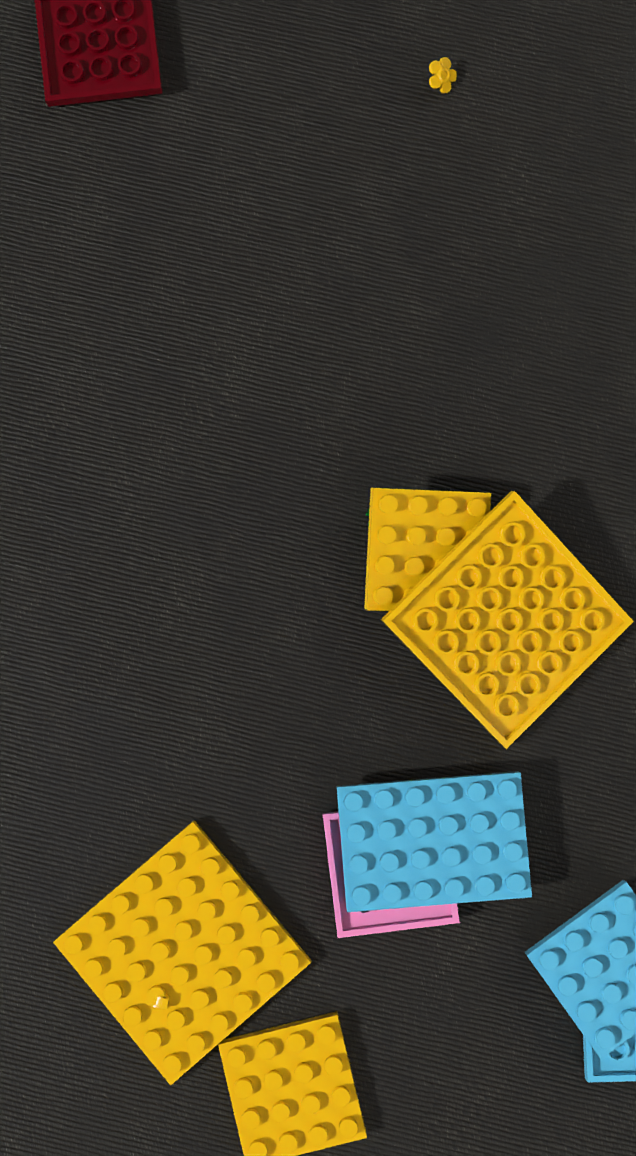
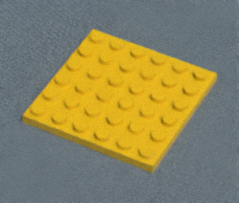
(508, 619)
(187, 932)

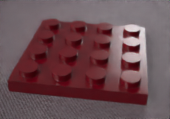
(97, 50)

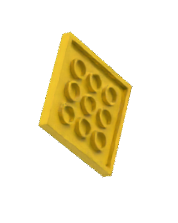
(411, 535)
(292, 1088)

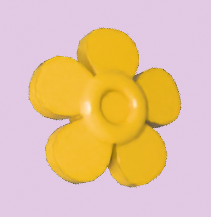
(443, 75)

